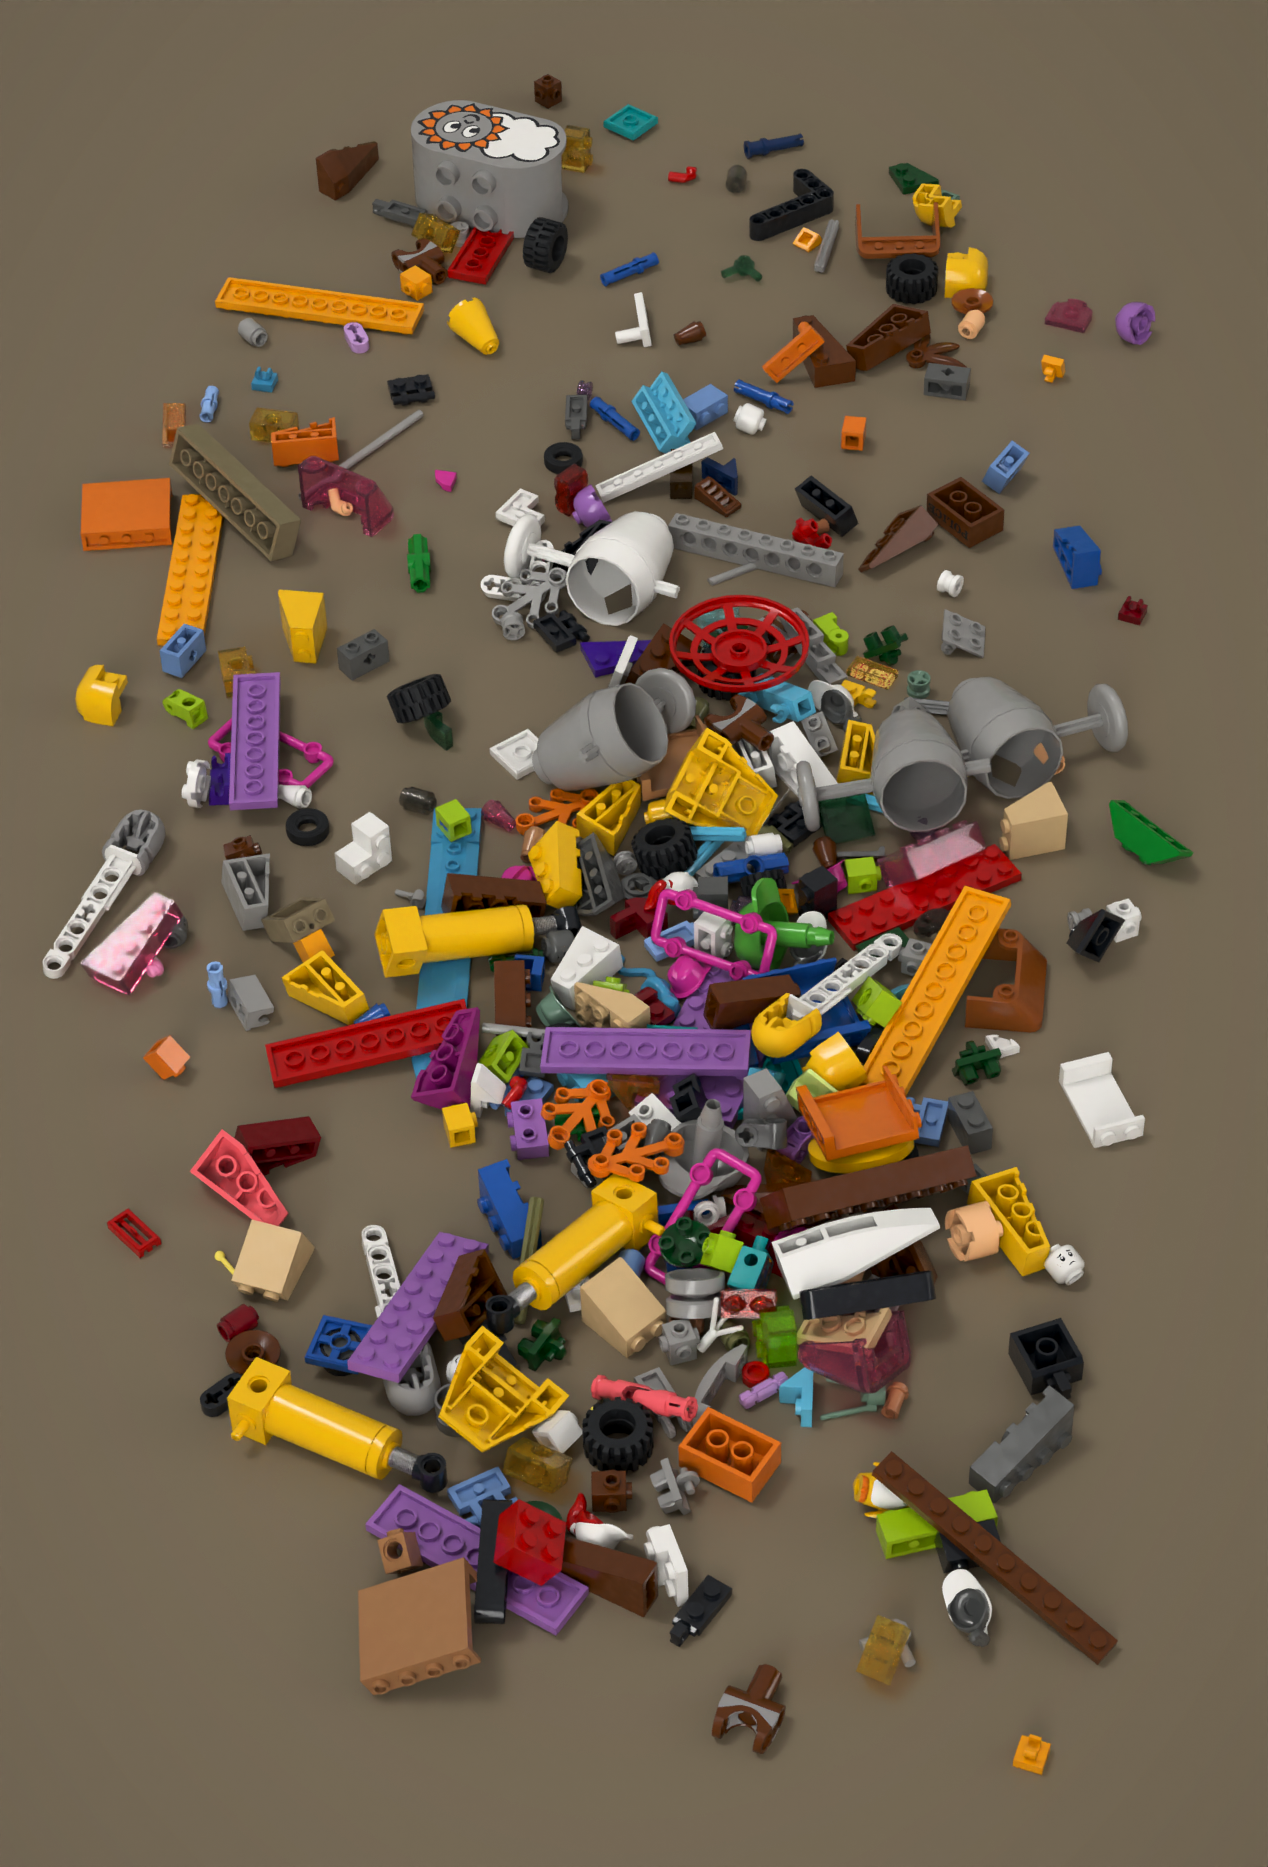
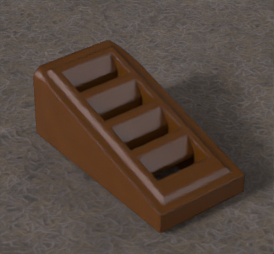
(710, 491)

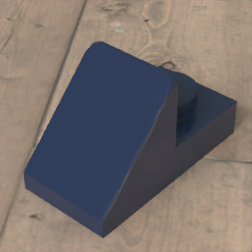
(725, 474)

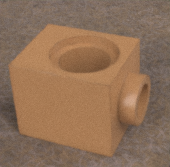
(410, 1556)

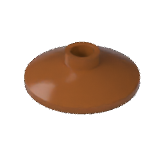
(972, 299)

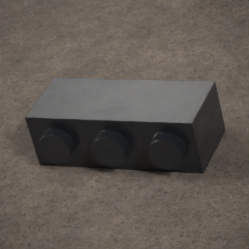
(826, 504)

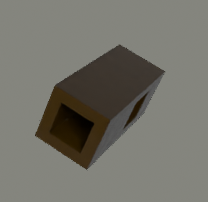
(681, 482)

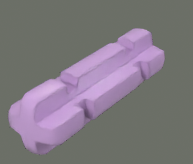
(762, 1390)

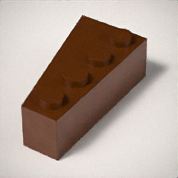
(888, 335)
(830, 362)
(483, 892)

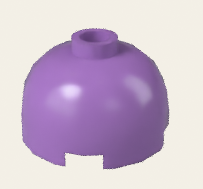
(1134, 322)
(589, 507)

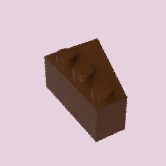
(658, 654)
(511, 993)
(465, 1295)

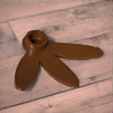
(922, 353)

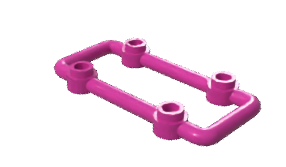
(312, 753)
(677, 946)
(702, 1175)

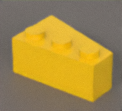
(856, 753)
(610, 814)
(556, 865)
(326, 989)

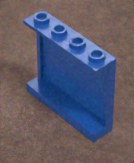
(839, 1018)

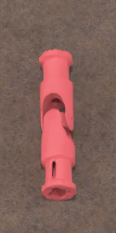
(659, 1401)

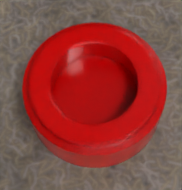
(754, 1373)

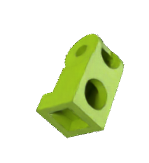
(834, 637)
(186, 707)

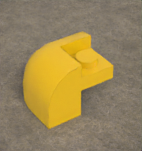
(923, 205)
(965, 271)
(99, 695)
(836, 1063)

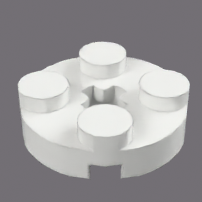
(197, 783)

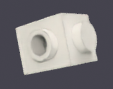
(558, 1431)

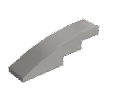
(820, 656)

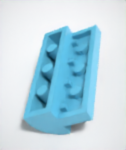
(664, 413)

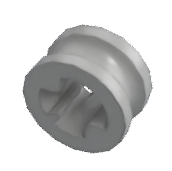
(625, 862)

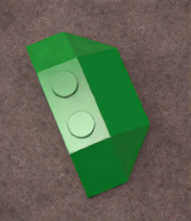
(1143, 836)

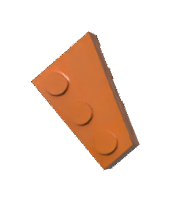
(295, 445)

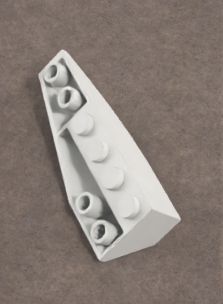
(848, 1246)

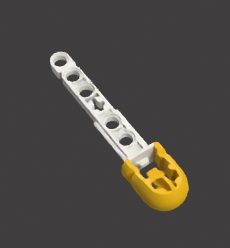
(795, 1020)

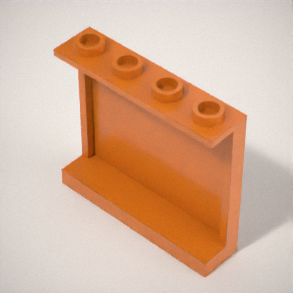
(126, 514)
(860, 1117)

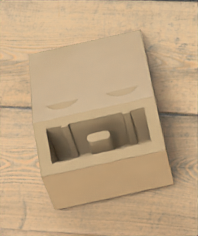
(609, 1008)

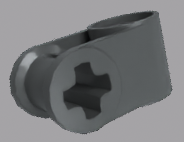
(768, 1133)

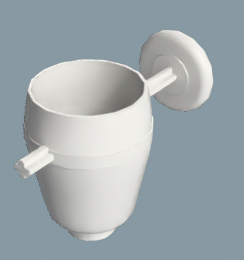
(628, 552)

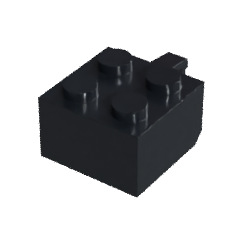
(1046, 1357)

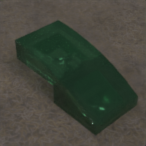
(438, 730)

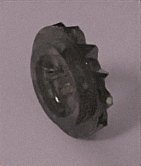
(930, 922)

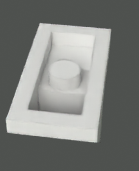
(485, 1089)

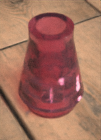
(498, 815)

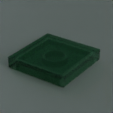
(846, 818)

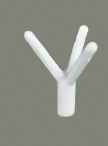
(714, 1330)

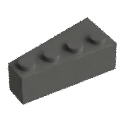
(1024, 1446)

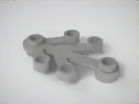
(532, 594)

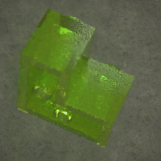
(776, 1337)

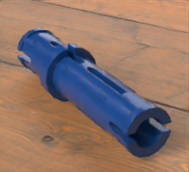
(637, 265)
(771, 399)
(609, 414)

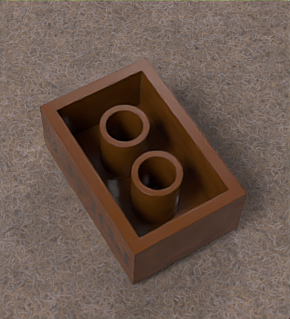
(965, 512)

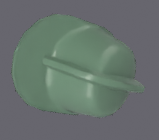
(553, 1011)

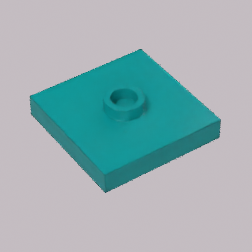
(630, 122)

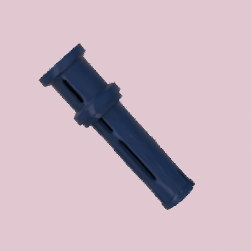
(764, 146)

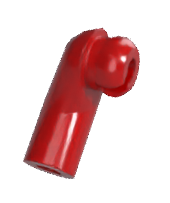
(683, 177)
(518, 1087)

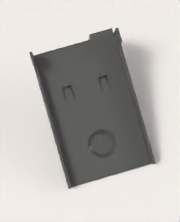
(861, 854)

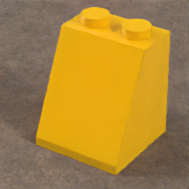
(303, 623)

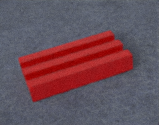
(144, 1245)

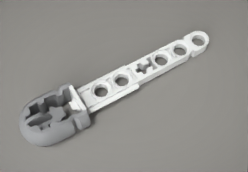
(135, 830)
(411, 1396)

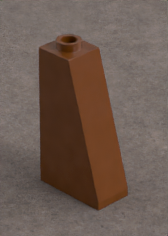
(741, 1001)
(612, 1574)

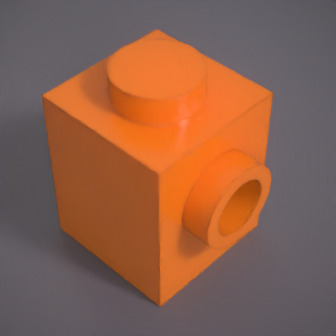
(853, 433)
(167, 1058)

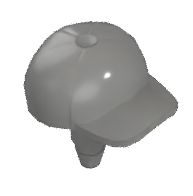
(701, 1137)

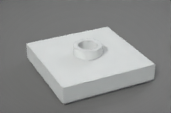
(623, 666)

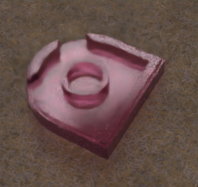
(1070, 315)

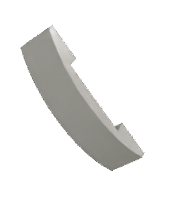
(726, 1367)

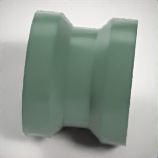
(918, 684)

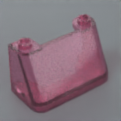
(364, 494)
(861, 1367)

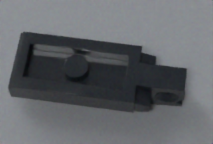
(699, 1609)

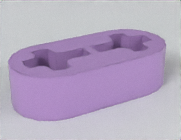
(356, 337)

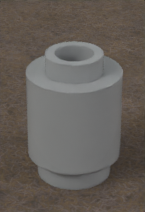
(252, 332)

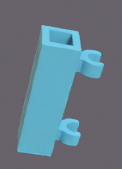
(785, 700)

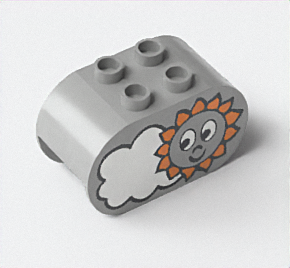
(488, 166)

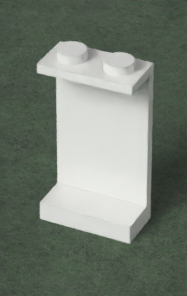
(1099, 1100)

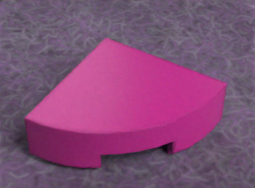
(445, 479)

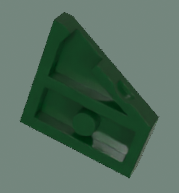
(910, 178)

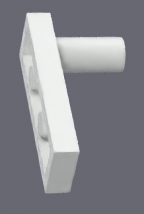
(638, 333)

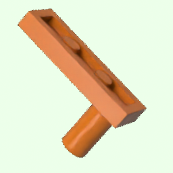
(793, 352)

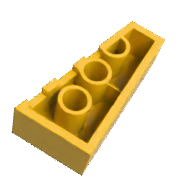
(1023, 1235)

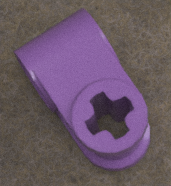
(797, 1141)

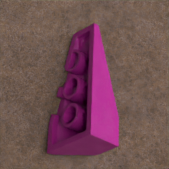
(452, 1065)

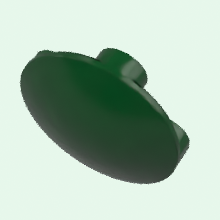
(683, 1242)

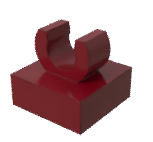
(1133, 611)

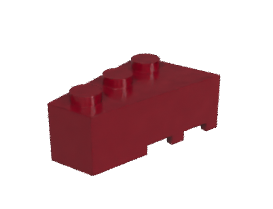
(279, 1142)

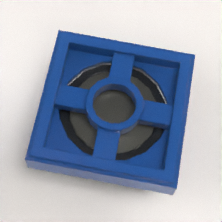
(335, 1343)

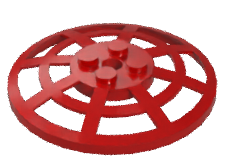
(751, 643)

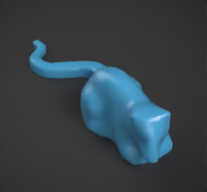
(656, 983)

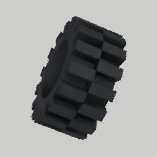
(748, 882)

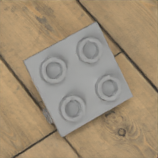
(962, 634)

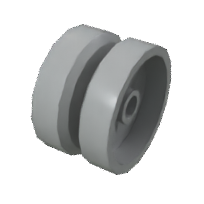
(693, 1292)

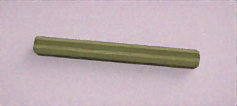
(530, 1240)

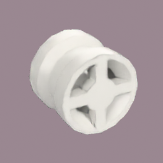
(950, 583)

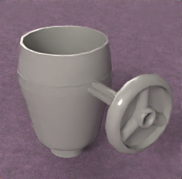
(999, 720)
(615, 732)
(905, 775)

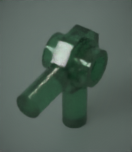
(743, 266)

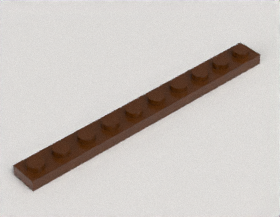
(995, 1558)

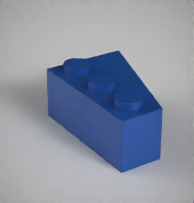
(1077, 556)
(503, 1206)

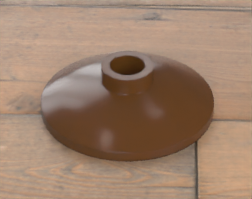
(249, 1345)

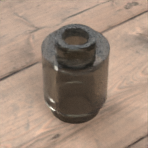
(736, 179)
(418, 800)

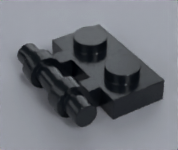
(411, 390)
(555, 630)
(794, 828)
(592, 1143)

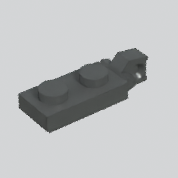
(397, 211)
(576, 414)

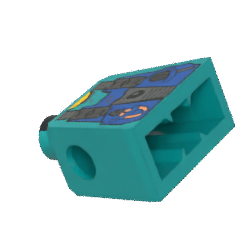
(745, 1274)

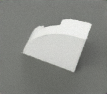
(1007, 1047)

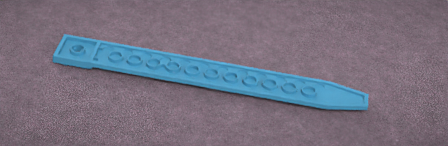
(449, 979)

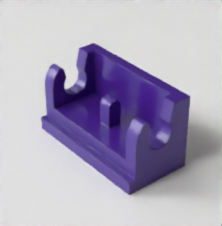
(220, 781)

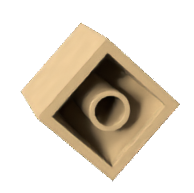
(1034, 824)
(271, 1261)
(621, 1308)

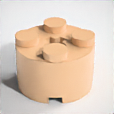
(973, 1231)

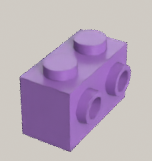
(529, 1129)

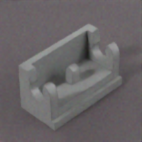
(249, 1001)

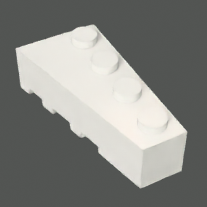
(789, 749)

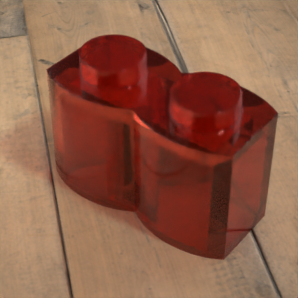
(567, 485)

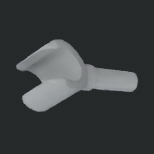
(416, 898)

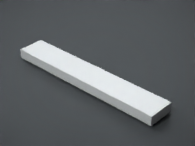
(659, 467)

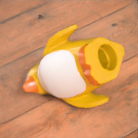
(874, 1494)

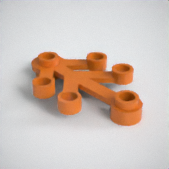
(557, 807)
(596, 1093)
(605, 1163)

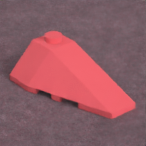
(236, 1177)

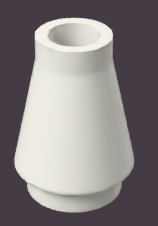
(295, 795)

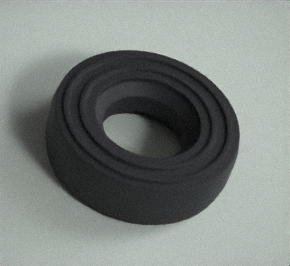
(562, 449)
(304, 816)

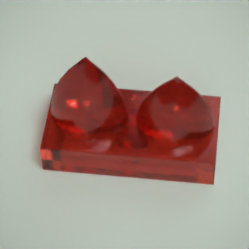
(747, 1302)

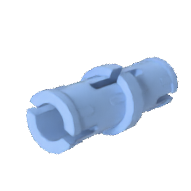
(209, 404)
(217, 984)

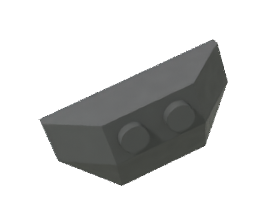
(599, 878)

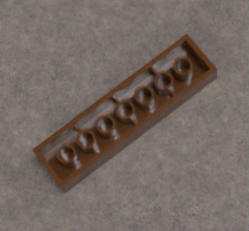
(868, 1189)

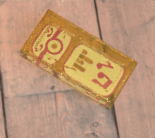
(872, 672)

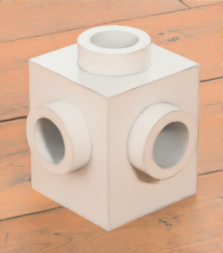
(1132, 919)

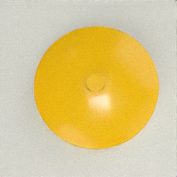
(859, 1161)

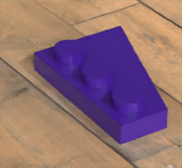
(604, 656)

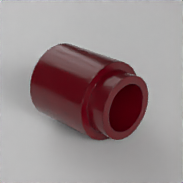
(237, 1321)

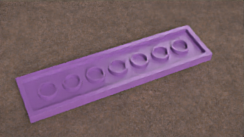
(255, 741)
(646, 1051)
(408, 1318)
(449, 1537)

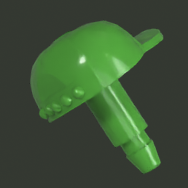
(789, 934)

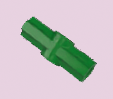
(419, 563)

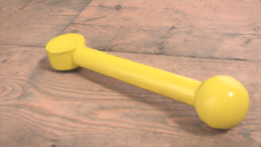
(220, 1256)

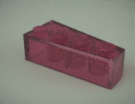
(932, 853)
(133, 944)

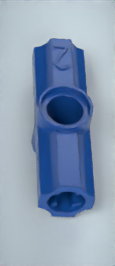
(738, 868)

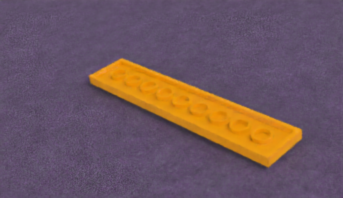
(319, 305)
(191, 567)
(937, 986)

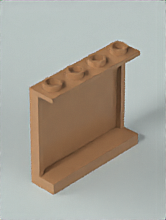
(658, 780)
(416, 1627)

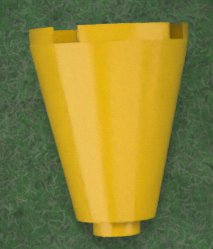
(474, 325)

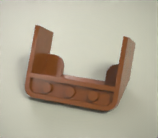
(898, 245)
(1017, 1005)

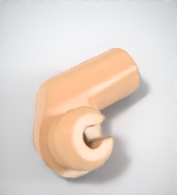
(338, 505)

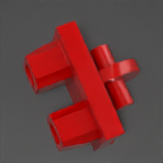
(806, 533)

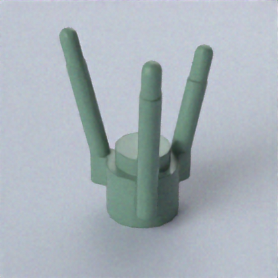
(871, 1400)

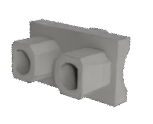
(819, 734)
(677, 1483)

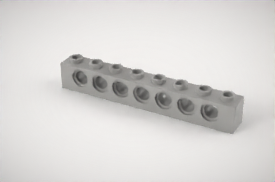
(760, 549)

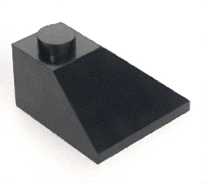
(1095, 934)

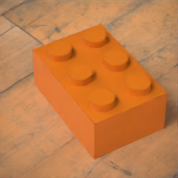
(730, 1454)

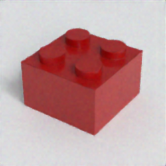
(530, 1542)

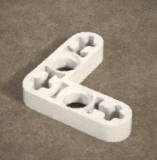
(496, 593)

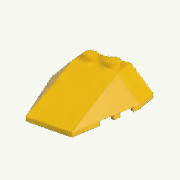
(719, 788)
(493, 1398)

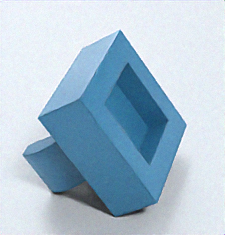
(264, 380)

